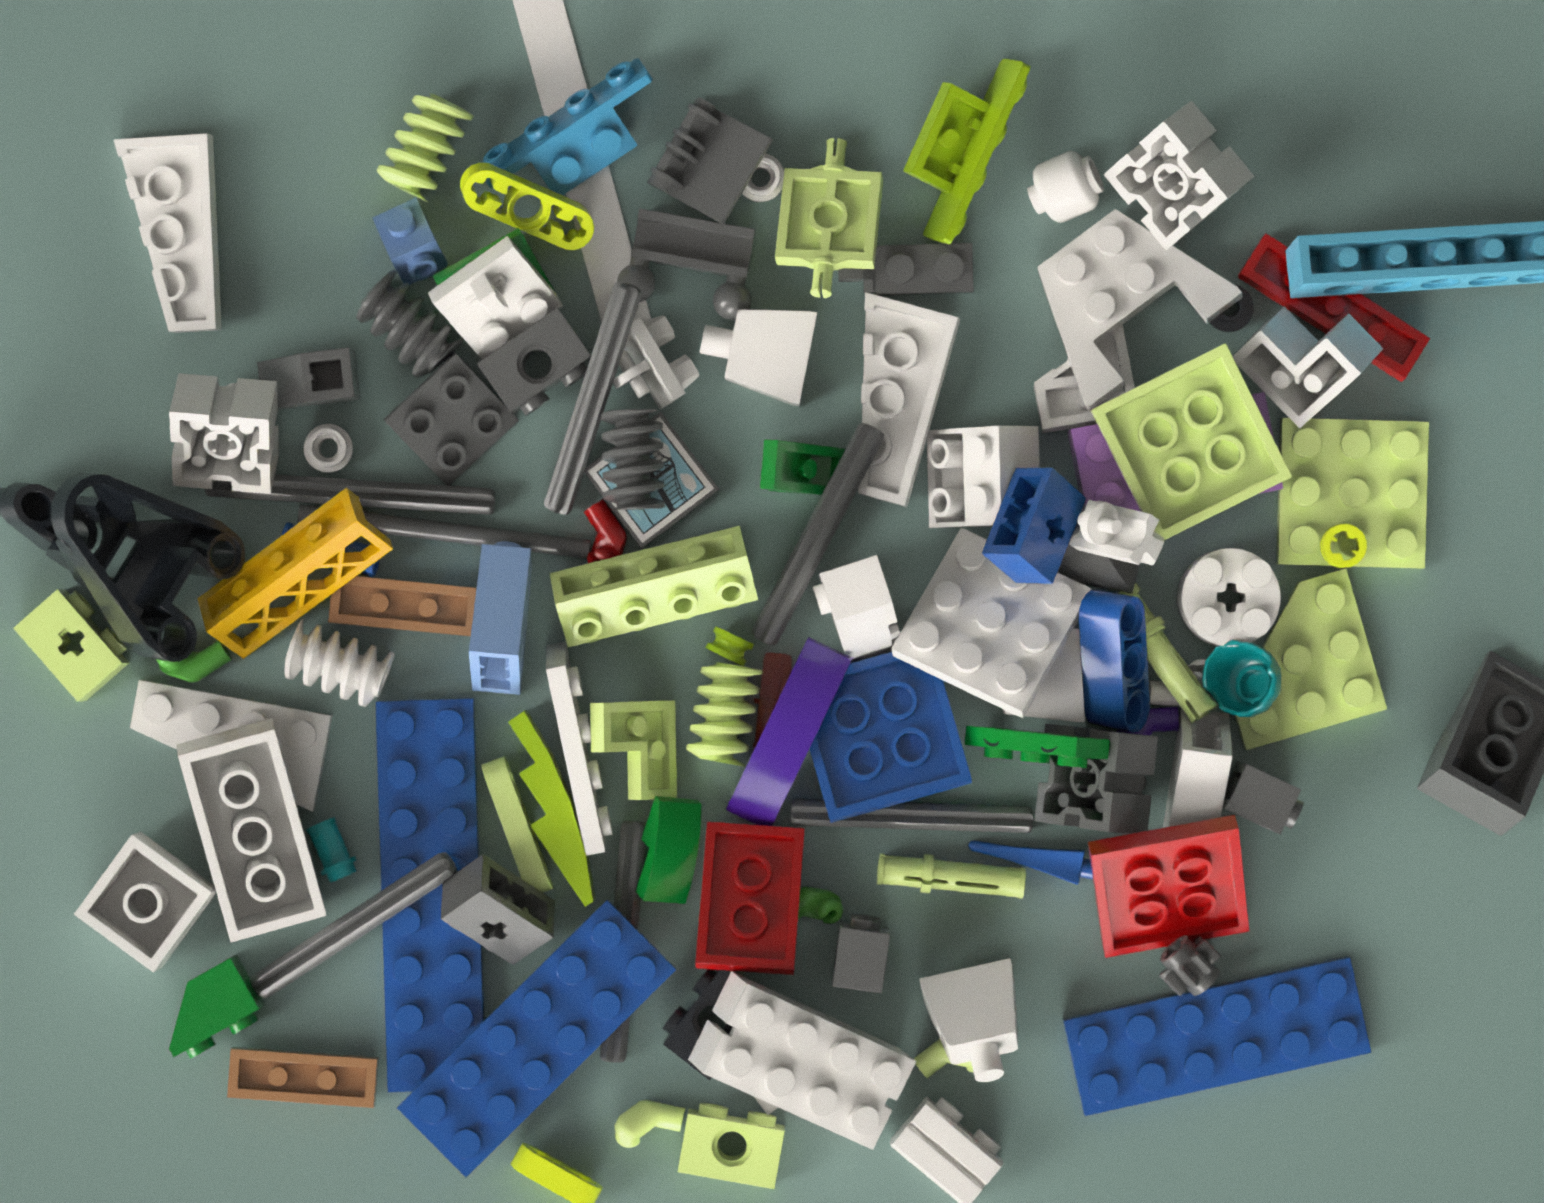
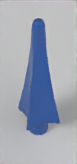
(1060, 863)

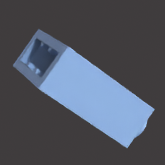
(500, 618)

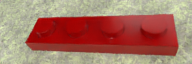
(1400, 341)

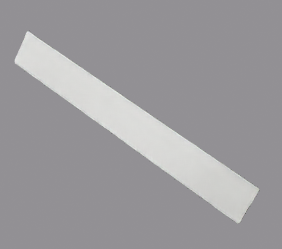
(557, 77)

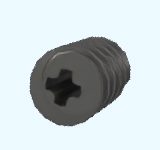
(406, 326)
(632, 459)

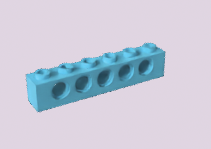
(1416, 259)

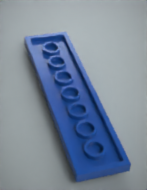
(426, 810)

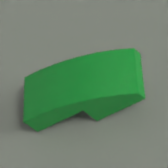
(673, 849)

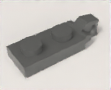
(916, 270)

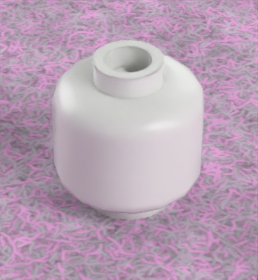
(1065, 186)

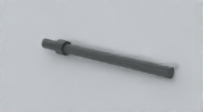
(469, 533)

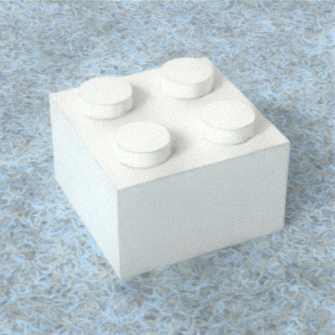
(146, 901)

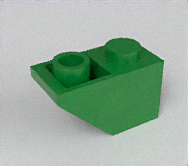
(212, 1003)

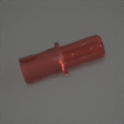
(775, 674)

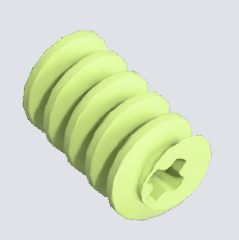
(423, 144)
(724, 713)

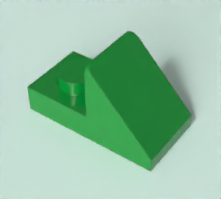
(798, 466)

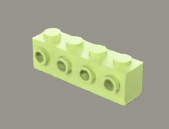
(653, 586)

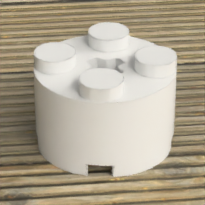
(1248, 577)

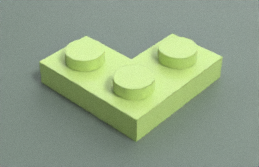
(649, 738)

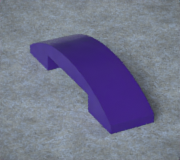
(789, 733)

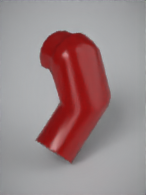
(610, 535)

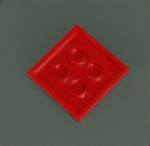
(1169, 885)

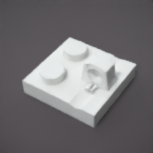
(494, 298)

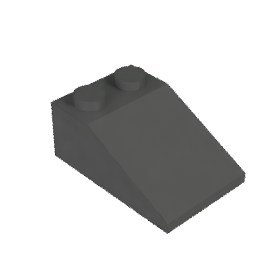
(1491, 747)

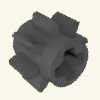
(1189, 965)

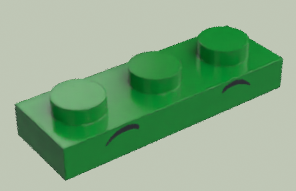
(1037, 746)

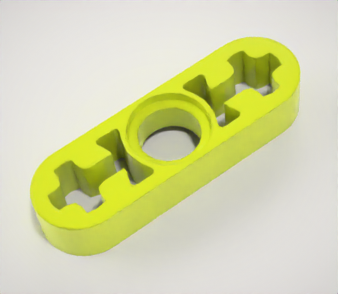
(553, 232)

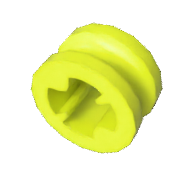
(1350, 532)

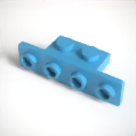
(578, 136)

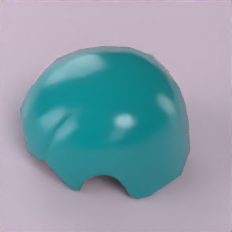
(1242, 678)

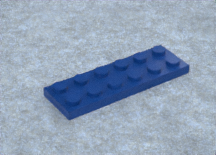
(1217, 1037)
(536, 1038)

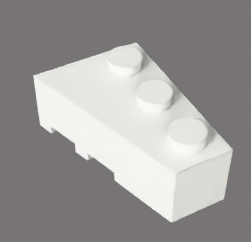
(859, 608)

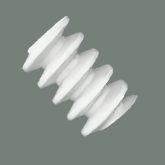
(337, 664)

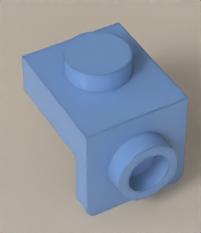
(410, 242)

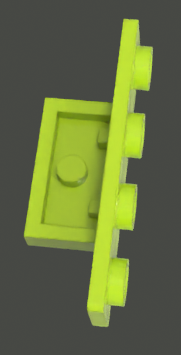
(959, 144)

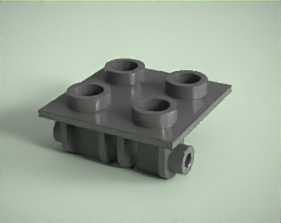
(709, 160)
(451, 419)

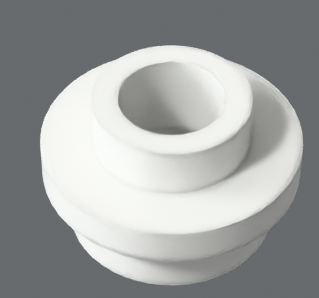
(775, 185)
(317, 437)

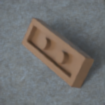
(404, 605)
(303, 1077)

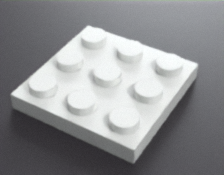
(987, 629)

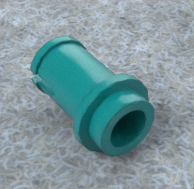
(332, 850)

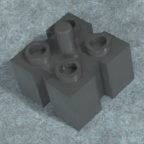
(1105, 793)

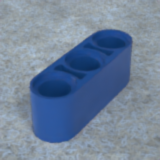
(1114, 660)

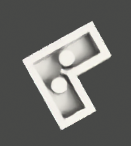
(1299, 369)

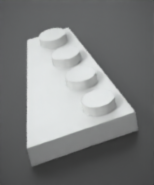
(178, 219)
(902, 379)
(185, 714)
(574, 734)

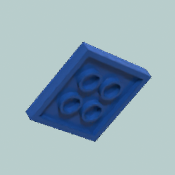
(886, 739)

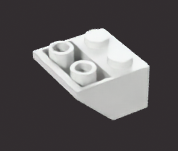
(973, 470)

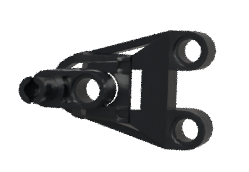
(153, 572)

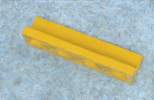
(284, 569)

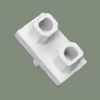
(646, 366)
(1118, 533)

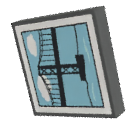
(684, 486)

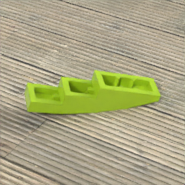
(560, 826)

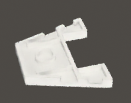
(1108, 280)

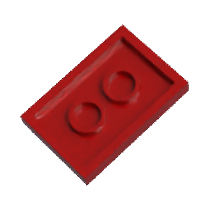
(750, 898)

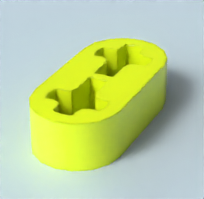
(555, 1175)

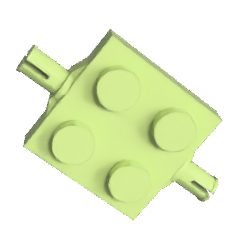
(829, 218)

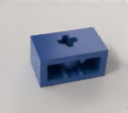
(1034, 525)

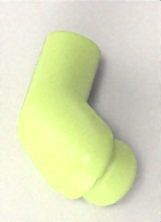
(643, 1117)

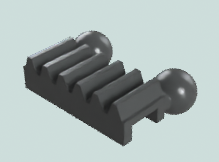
(694, 246)

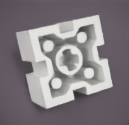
(1178, 175)
(224, 433)

